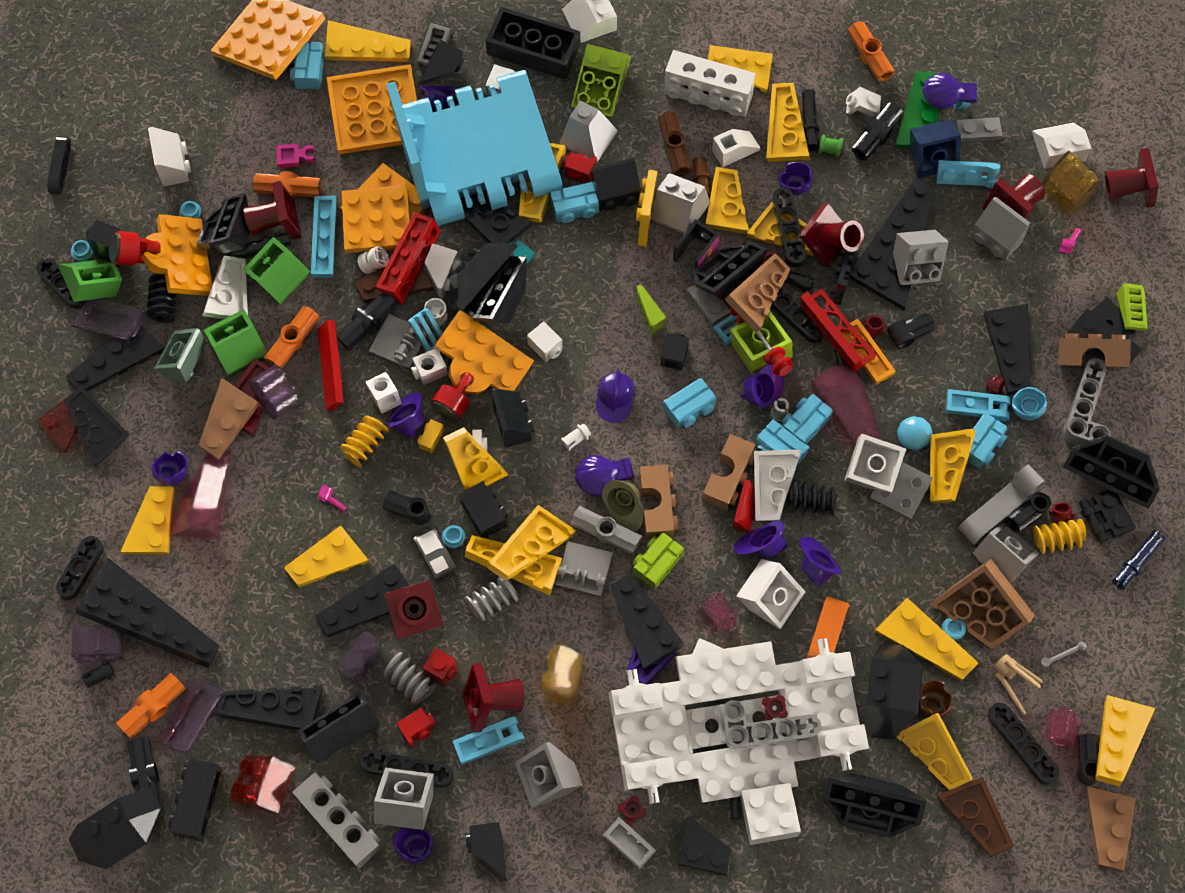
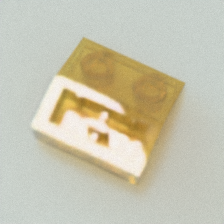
(1070, 183)
(564, 675)

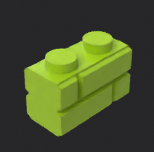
(657, 560)

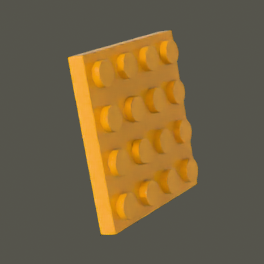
(268, 36)
(364, 109)

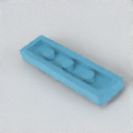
(324, 237)

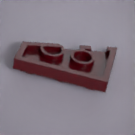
(252, 371)

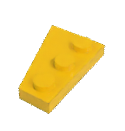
(948, 462)

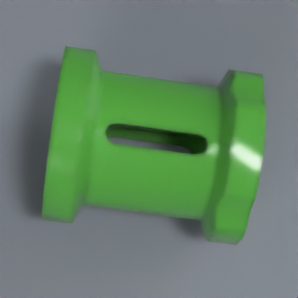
(830, 146)

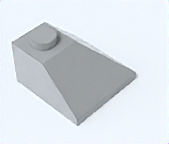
(588, 132)
(547, 774)

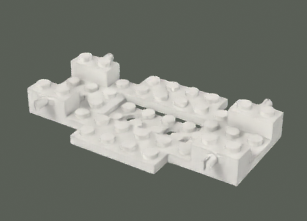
(659, 735)

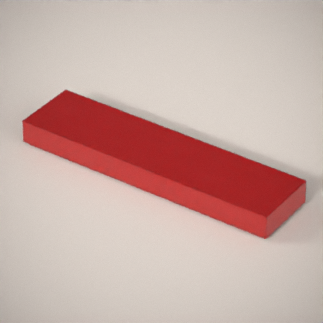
(330, 365)

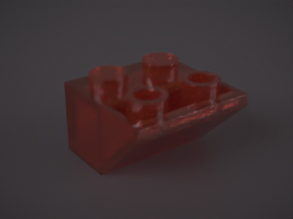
(261, 783)

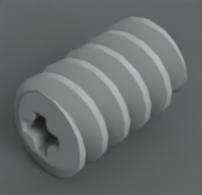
(491, 598)
(407, 680)

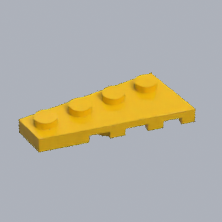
(359, 44)
(786, 128)
(534, 208)
(1120, 736)

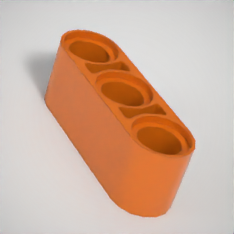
(829, 625)

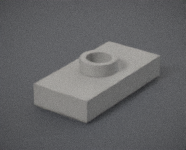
(629, 843)

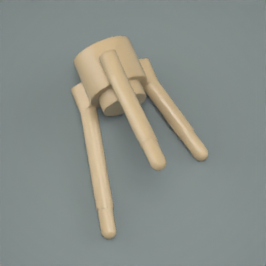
(1008, 668)

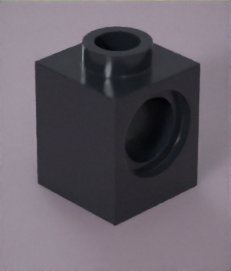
(674, 351)

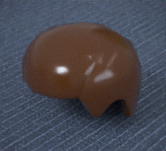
(935, 698)

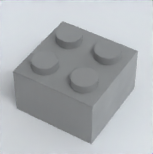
(403, 798)

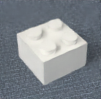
(770, 813)

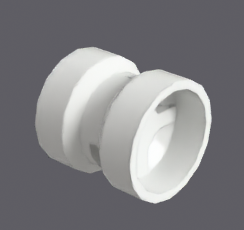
(373, 260)
(437, 308)

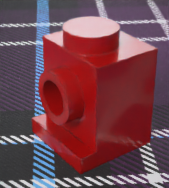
(579, 167)
(416, 726)

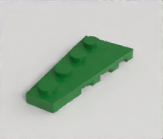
(917, 111)

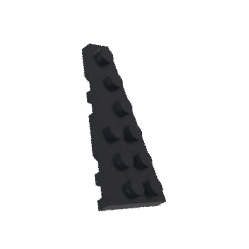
(132, 609)

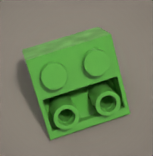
(276, 270)
(91, 279)
(235, 342)

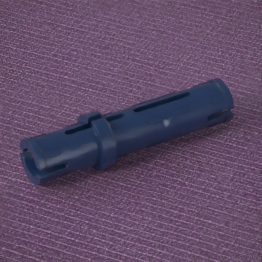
(1133, 566)

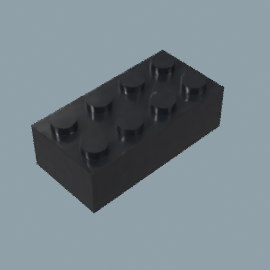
(533, 43)

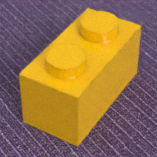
(431, 436)

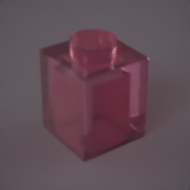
(719, 613)
(1063, 727)

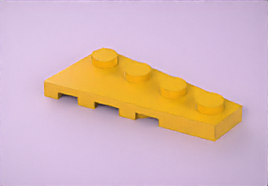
(530, 542)
(539, 575)
(925, 639)

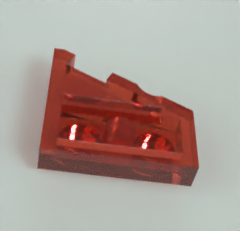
(59, 425)

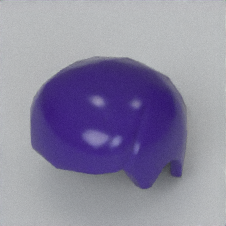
(796, 178)
(170, 468)
(413, 844)

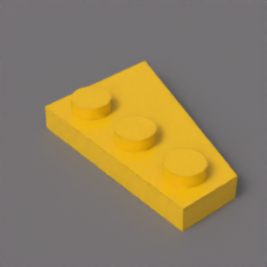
(746, 60)
(646, 201)
(726, 203)
(767, 231)
(472, 460)
(152, 524)
(328, 556)
(937, 750)

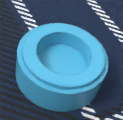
(955, 630)

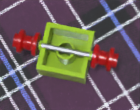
(762, 348)

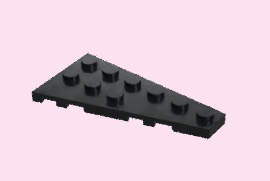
(877, 265)

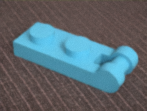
(967, 173)
(977, 404)
(488, 741)

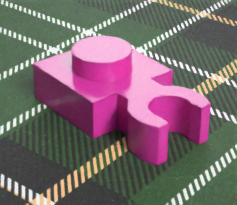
(290, 155)

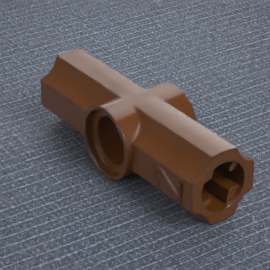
(676, 153)

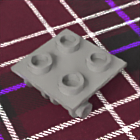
(397, 341)
(907, 491)
(584, 568)

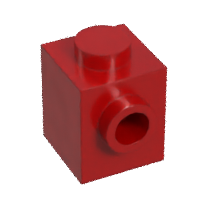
(440, 667)

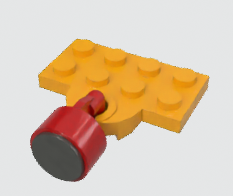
(168, 253)
(477, 362)

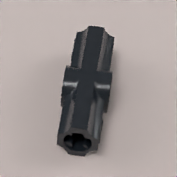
(877, 131)
(366, 320)
(143, 768)

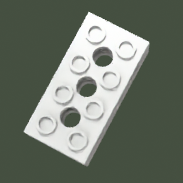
(709, 76)

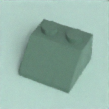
(181, 355)

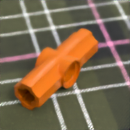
(876, 59)
(295, 185)
(299, 327)
(151, 705)

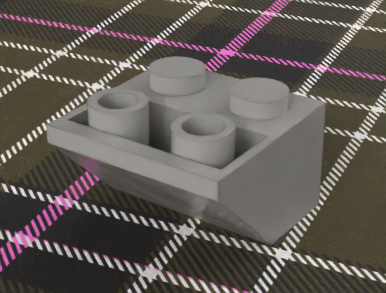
(919, 256)

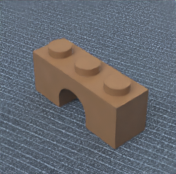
(1074, 348)
(657, 482)
(722, 490)

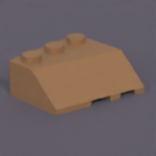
(986, 605)

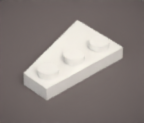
(228, 289)
(772, 481)

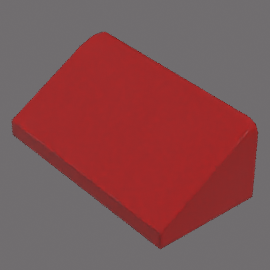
(746, 508)

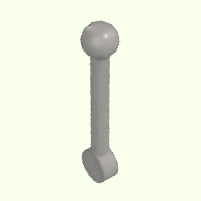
(1045, 662)

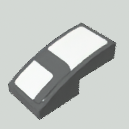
(435, 553)

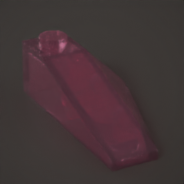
(847, 397)
(203, 501)

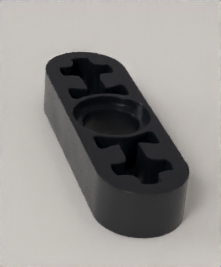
(59, 165)
(52, 280)
(94, 555)

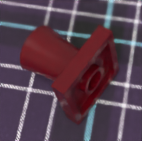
(1134, 180)
(1020, 197)
(274, 214)
(829, 234)
(408, 623)
(484, 697)

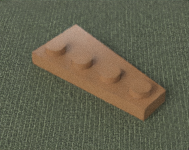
(759, 291)

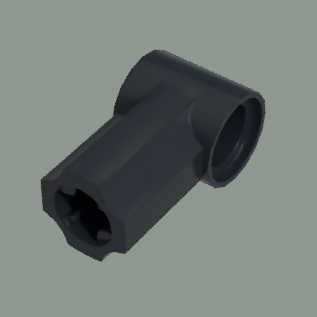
(905, 332)
(405, 507)
(1028, 512)
(1087, 757)

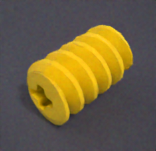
(362, 439)
(1059, 535)

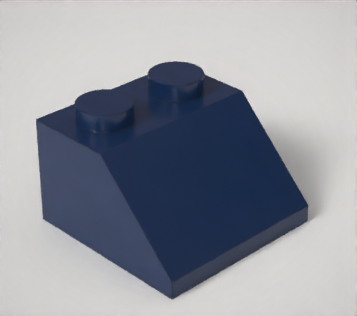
(932, 144)

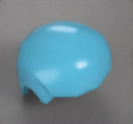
(1029, 403)
(914, 433)

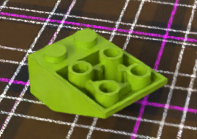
(601, 78)

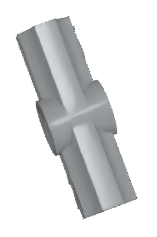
(593, 523)

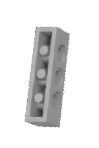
(357, 852)

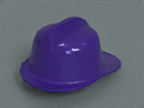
(439, 93)
(763, 387)
(615, 397)
(407, 416)
(763, 541)
(817, 561)

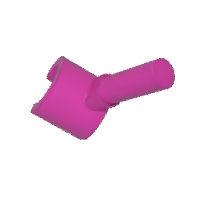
(1067, 245)
(325, 495)

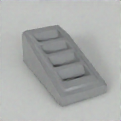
(433, 29)

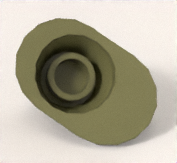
(623, 504)

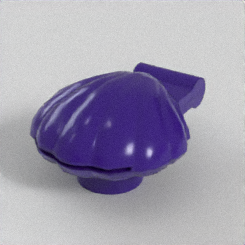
(944, 91)
(597, 471)

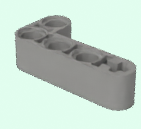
(1086, 402)
(995, 510)
(771, 728)

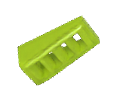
(1135, 294)
(652, 314)

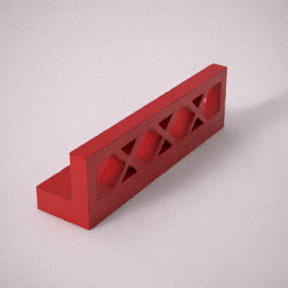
(406, 259)
(832, 332)

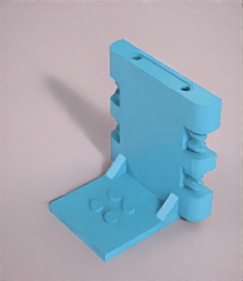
(476, 146)

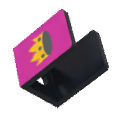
(696, 230)

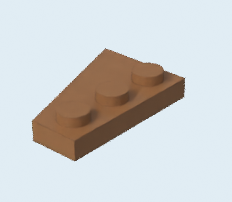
(226, 418)
(1111, 826)

